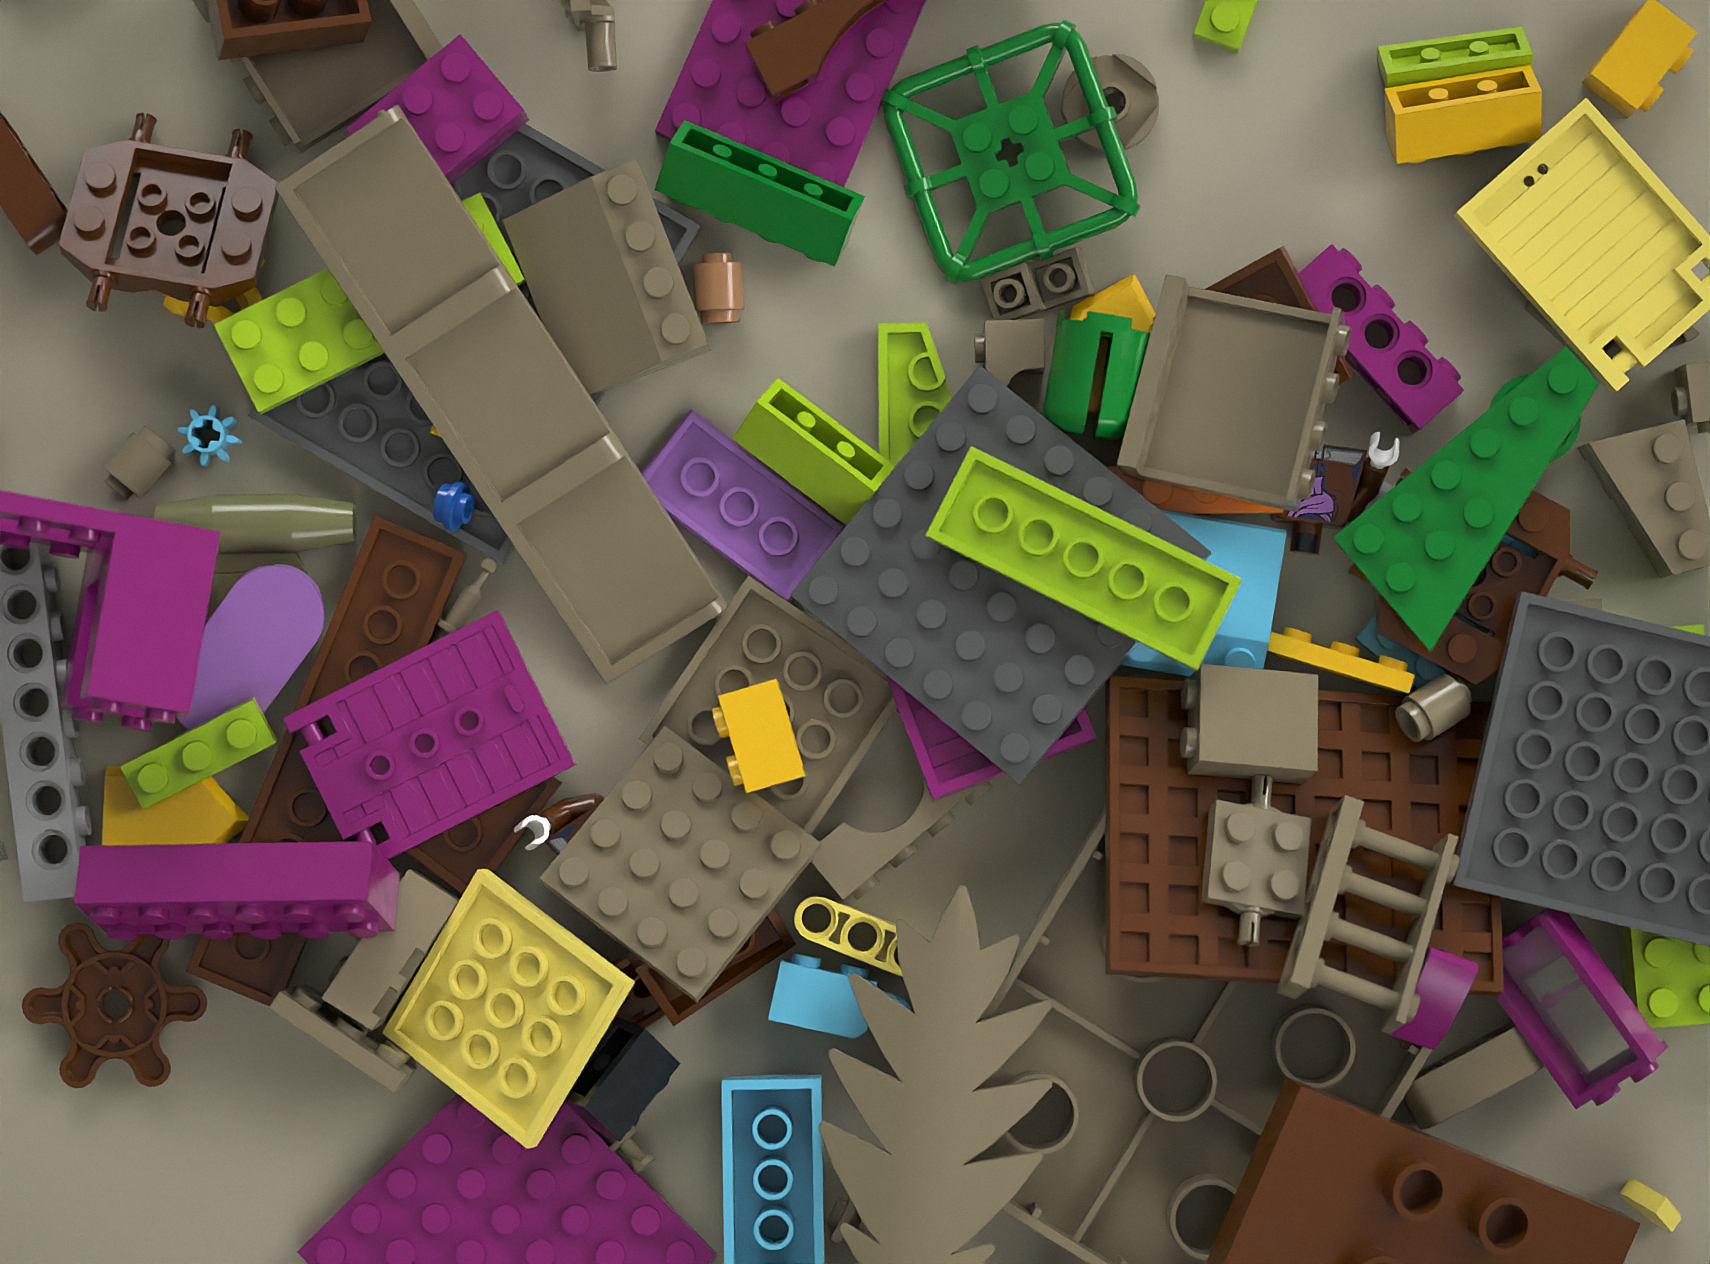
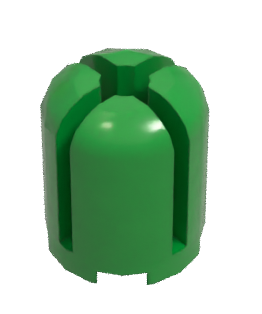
(1074, 369)

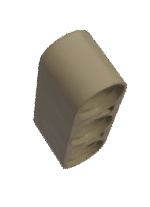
(1470, 1076)

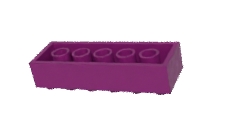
(238, 889)

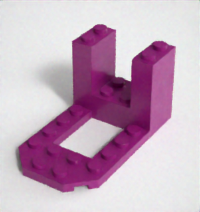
(136, 605)

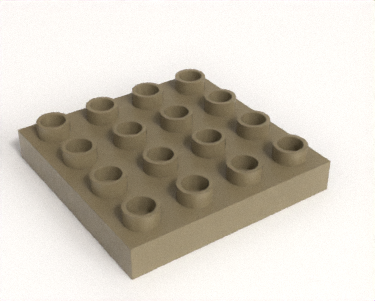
(1161, 1082)

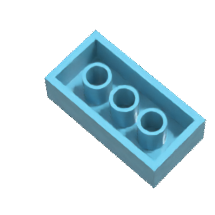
(772, 1169)

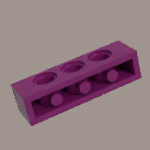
(1378, 367)

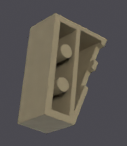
(1658, 493)
(383, 966)

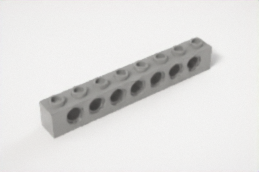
(21, 730)

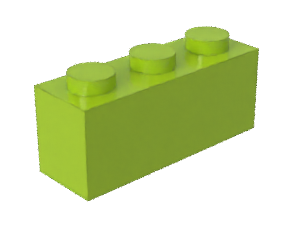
(812, 451)

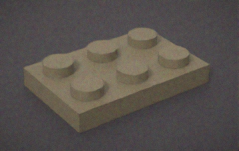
(344, 1036)

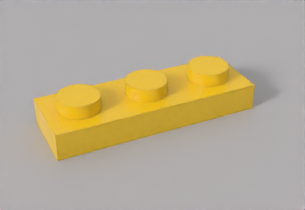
(1341, 661)

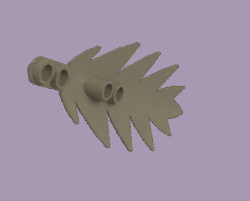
(922, 1193)

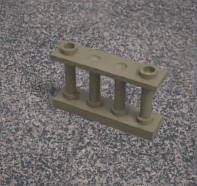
(1320, 923)

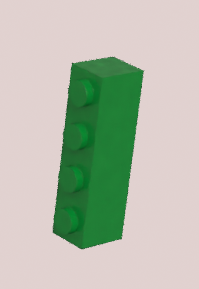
(759, 193)

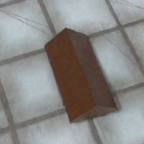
(655, 996)

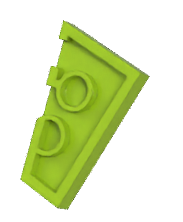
(909, 386)

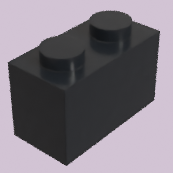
(621, 1079)

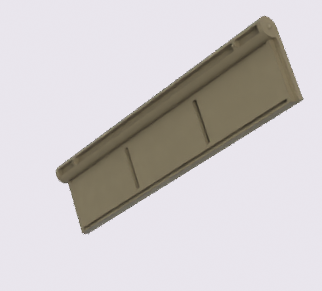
(501, 394)

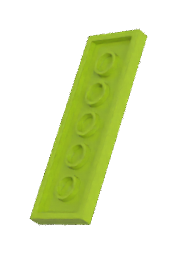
(315, 331)
(1084, 558)

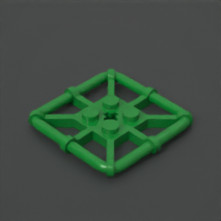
(1039, 167)

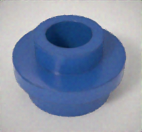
(453, 505)

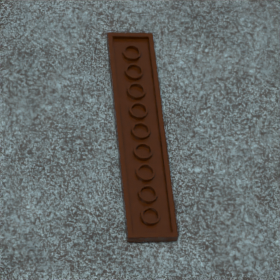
(381, 617)

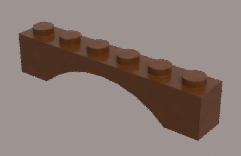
(796, 50)

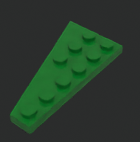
(1450, 514)

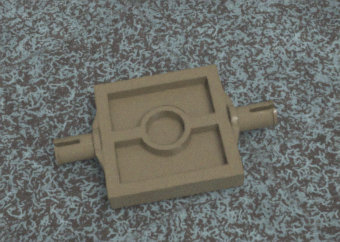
(1256, 860)

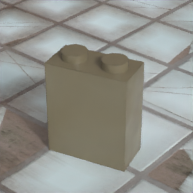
(1250, 723)

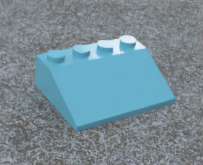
(1254, 556)

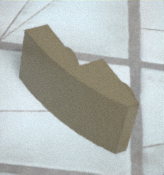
(1038, 285)

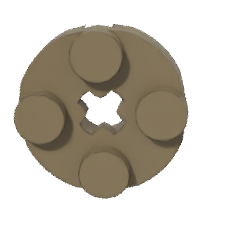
(1138, 100)

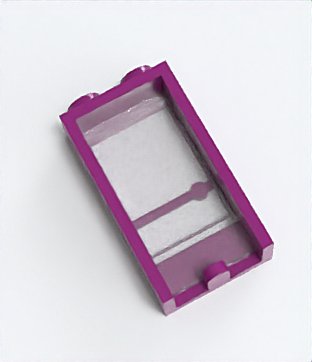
(1574, 1010)

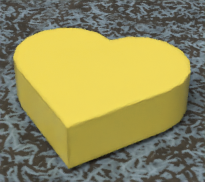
(1651, 1205)

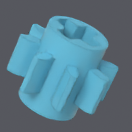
(204, 423)

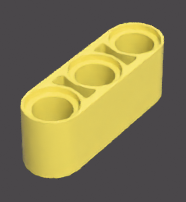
(836, 933)

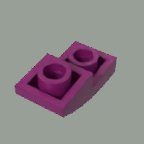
(1442, 990)

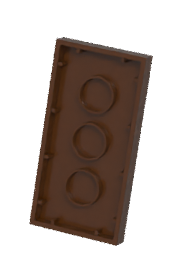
(1373, 1191)

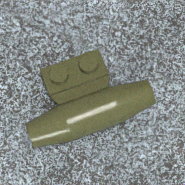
(262, 530)

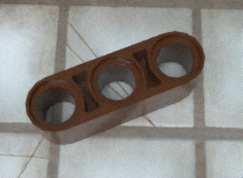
(27, 193)

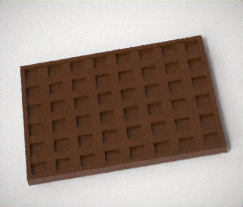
(1161, 823)

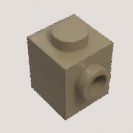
(1692, 395)

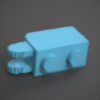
(820, 997)

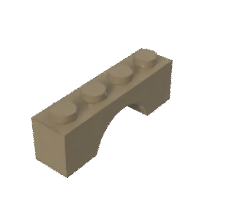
(853, 856)

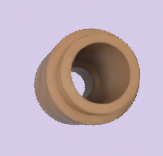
(718, 288)

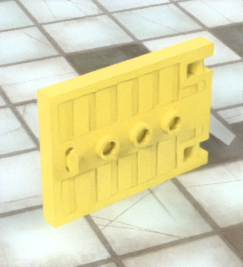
(1595, 244)

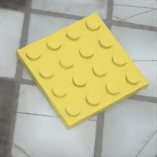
(507, 1008)

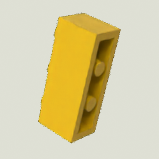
(1463, 114)

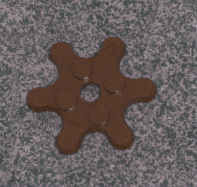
(81, 1011)

